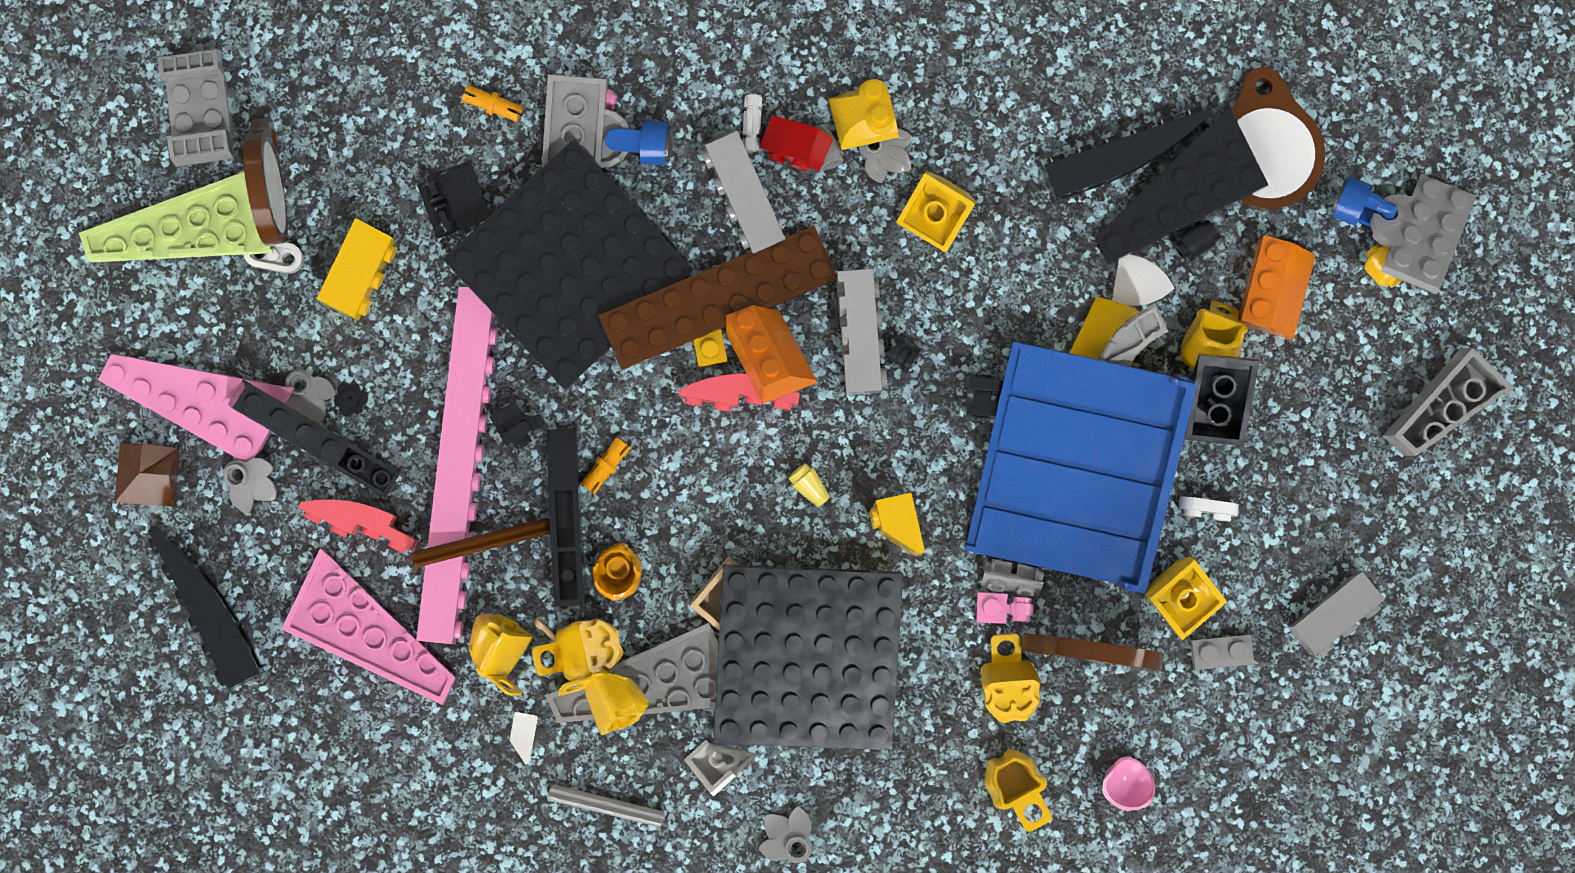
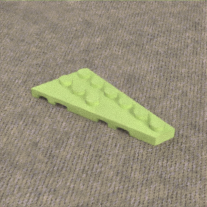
(195, 224)

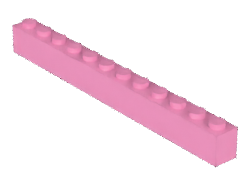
(457, 466)

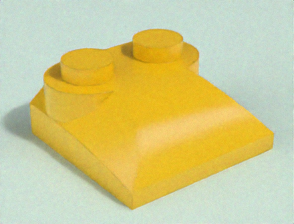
(864, 115)
(936, 210)
(1184, 596)

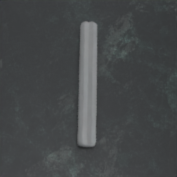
(606, 805)

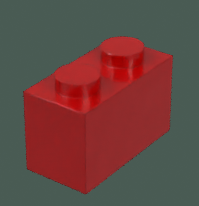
(795, 143)

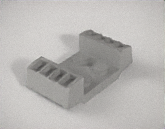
(197, 107)

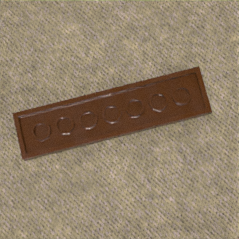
(702, 301)

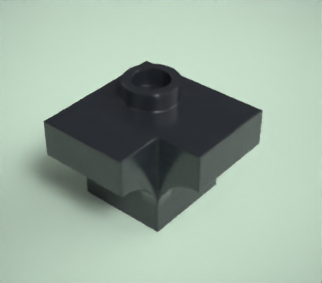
(982, 396)
(516, 427)

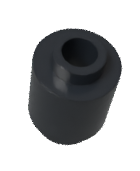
(1196, 240)

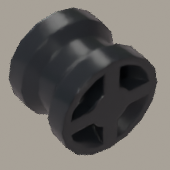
(904, 354)

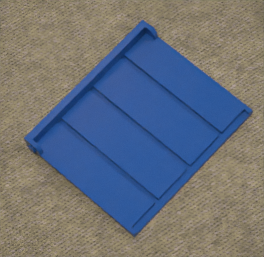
(1080, 465)

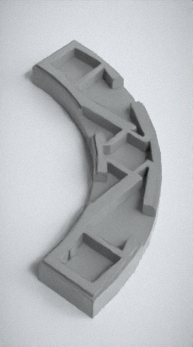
(1134, 336)

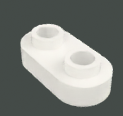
(275, 260)
(1196, 506)

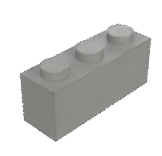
(1337, 614)

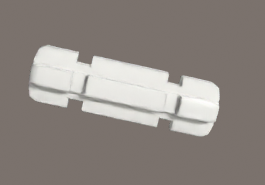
(752, 122)

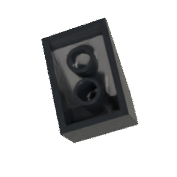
(1221, 399)

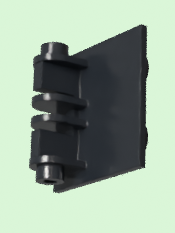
(453, 201)

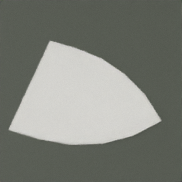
(1139, 282)

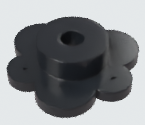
(359, 399)

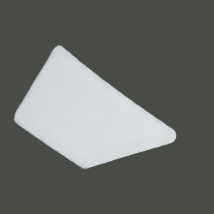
(523, 734)

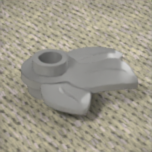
(888, 157)
(311, 398)
(253, 484)
(783, 833)

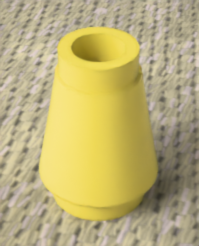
(808, 484)

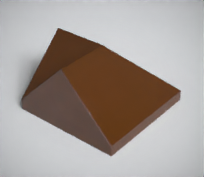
(147, 474)

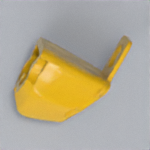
(1213, 334)
(496, 648)
(581, 650)
(1010, 682)
(612, 699)
(1016, 784)

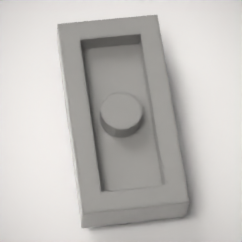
(1222, 652)

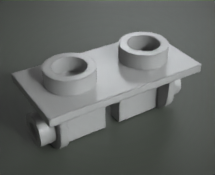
(1026, 581)

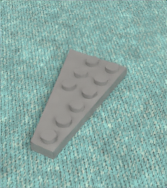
(671, 675)

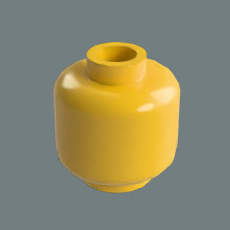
(1374, 264)

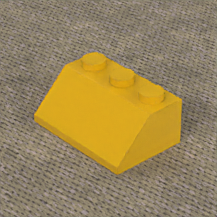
(357, 270)
(1100, 325)
(898, 522)

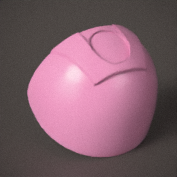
(1128, 784)

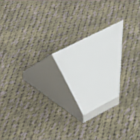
(717, 764)

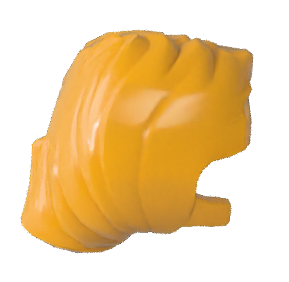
(617, 572)

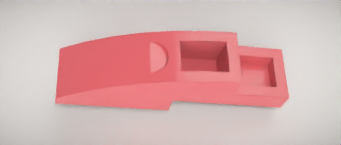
(726, 391)
(349, 516)

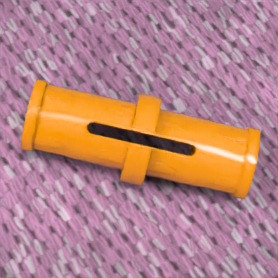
(492, 103)
(605, 465)

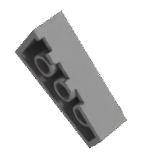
(742, 190)
(859, 332)
(1448, 401)

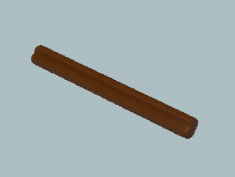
(480, 543)

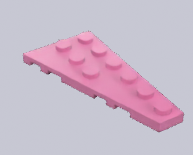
(193, 401)
(351, 624)

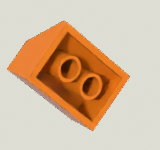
(1276, 287)
(768, 352)

